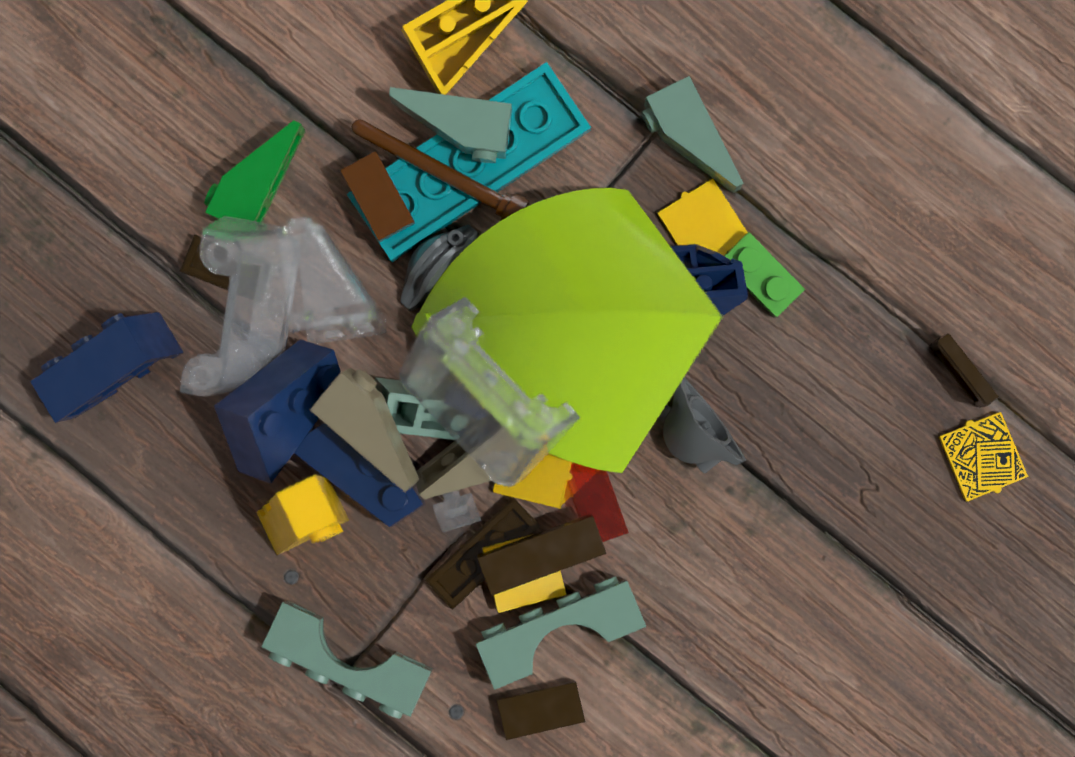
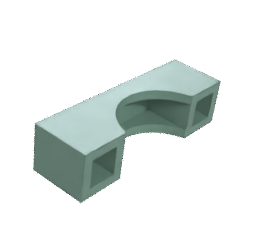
(300, 639)
(511, 651)

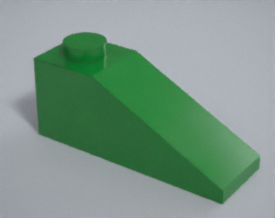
(253, 183)

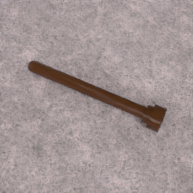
(504, 205)

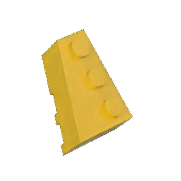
(456, 35)
(303, 514)

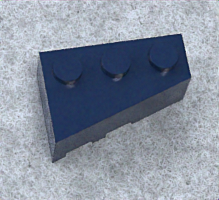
(104, 364)
(272, 410)
(357, 476)

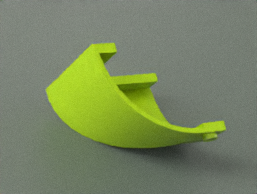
(586, 311)

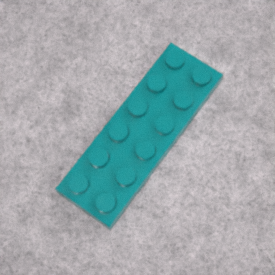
(540, 126)

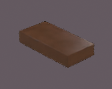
(377, 196)

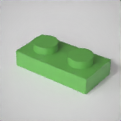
(765, 275)

